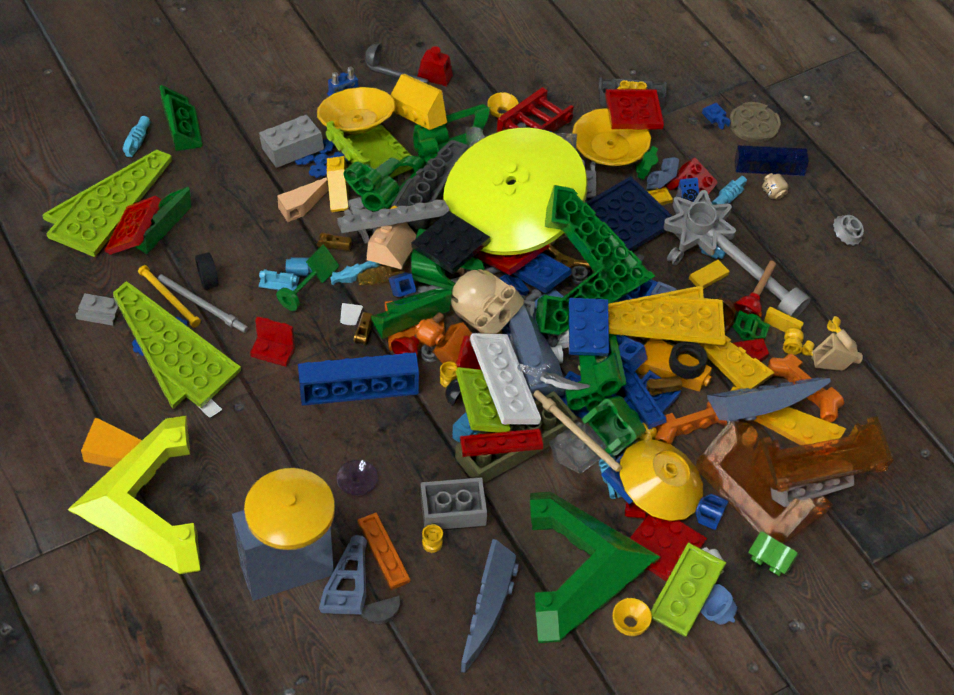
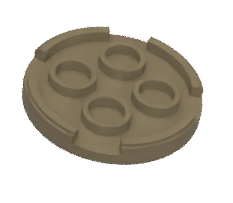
(754, 122)

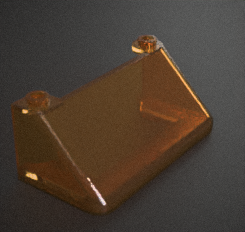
(822, 461)
(731, 472)

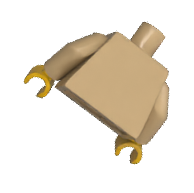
(834, 352)

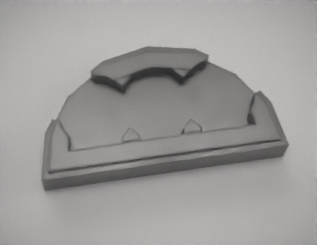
(381, 611)

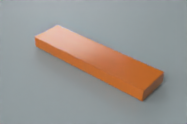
(383, 551)

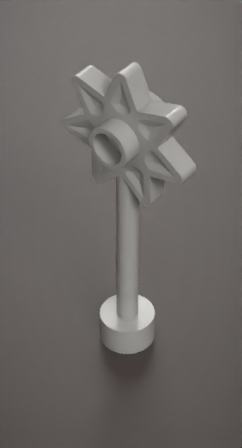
(706, 225)

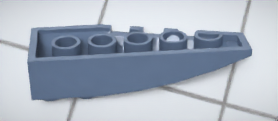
(533, 350)
(753, 402)
(491, 600)

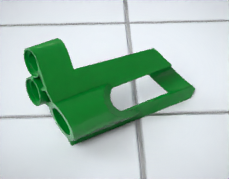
(431, 141)
(429, 272)
(603, 377)

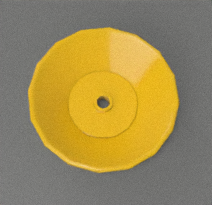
(356, 109)
(609, 145)
(661, 480)

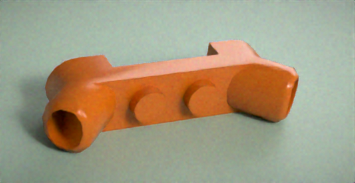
(827, 400)
(685, 425)

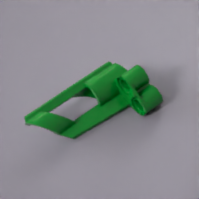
(375, 185)

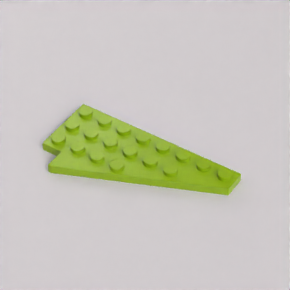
(92, 215)
(176, 354)

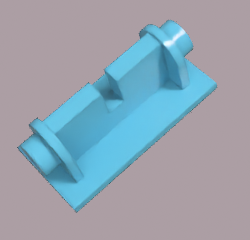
(276, 281)

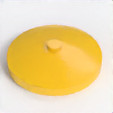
(289, 508)

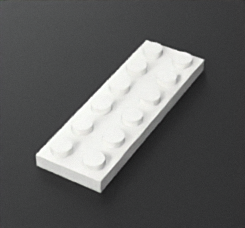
(504, 380)

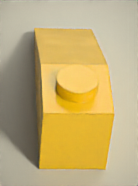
(337, 184)

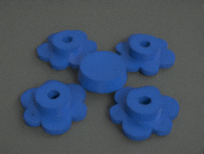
(320, 160)

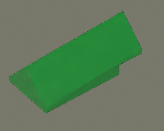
(181, 119)
(170, 211)
(411, 310)

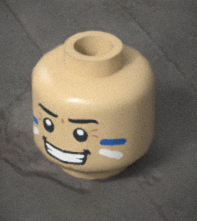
(775, 186)

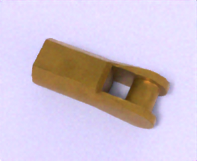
(334, 242)
(363, 328)
(664, 385)

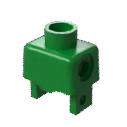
(615, 424)

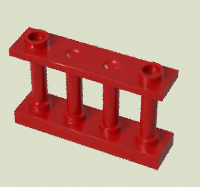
(531, 106)

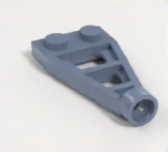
(347, 601)

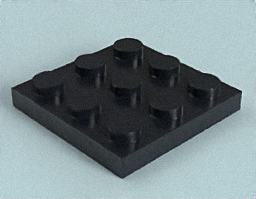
(450, 242)

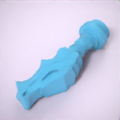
(350, 274)

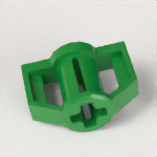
(648, 161)
(752, 322)

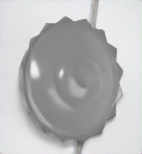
(848, 229)

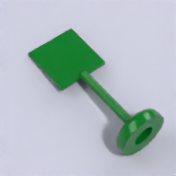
(322, 266)

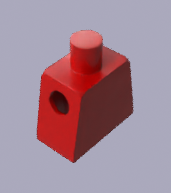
(436, 67)

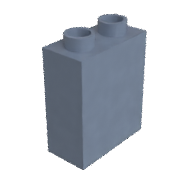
(277, 570)

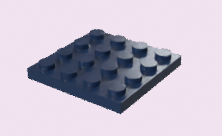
(630, 213)

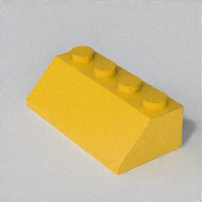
(419, 102)

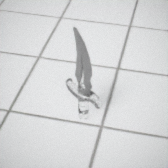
(550, 378)

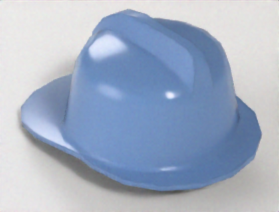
(719, 606)

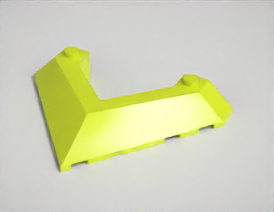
(113, 504)

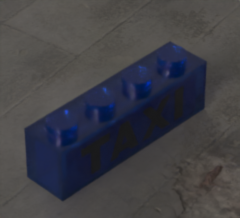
(771, 160)

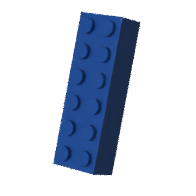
(358, 378)

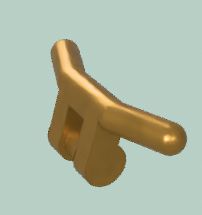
(567, 260)

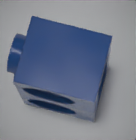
(631, 353)

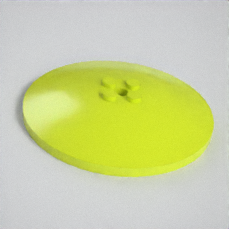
(517, 212)

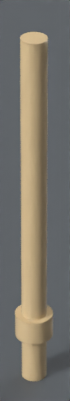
(550, 406)

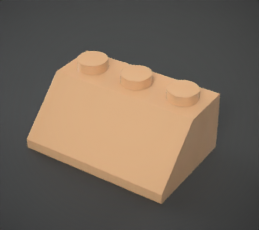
(391, 245)

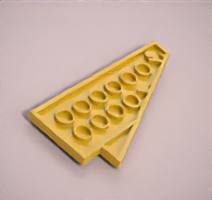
(670, 316)

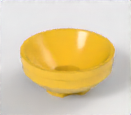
(501, 101)
(633, 609)

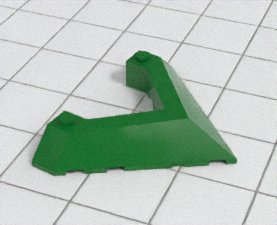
(614, 266)
(611, 566)

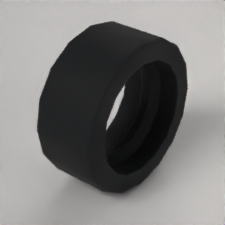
(206, 270)
(684, 371)

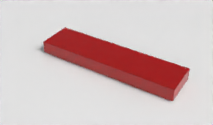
(501, 442)

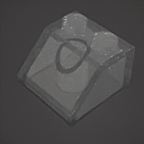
(573, 452)

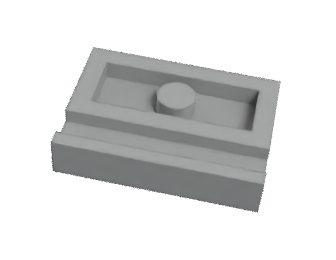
(97, 309)

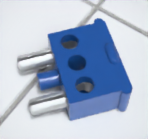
(342, 82)

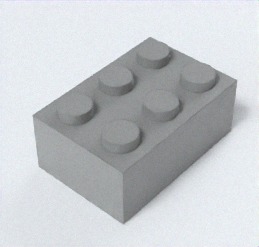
(291, 140)
(453, 503)

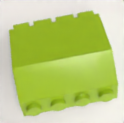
(369, 148)

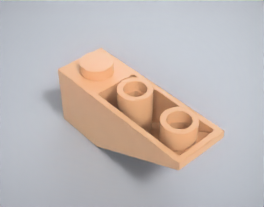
(300, 200)

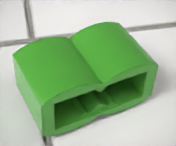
(772, 553)

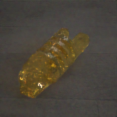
(377, 275)

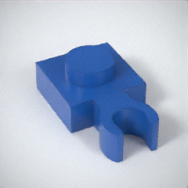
(715, 113)

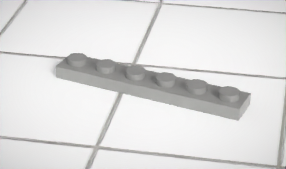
(392, 216)

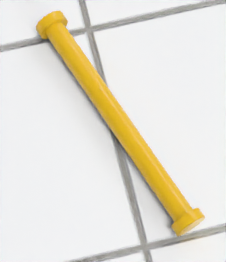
(194, 321)

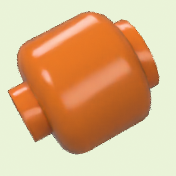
(430, 332)

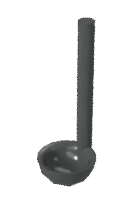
(373, 57)

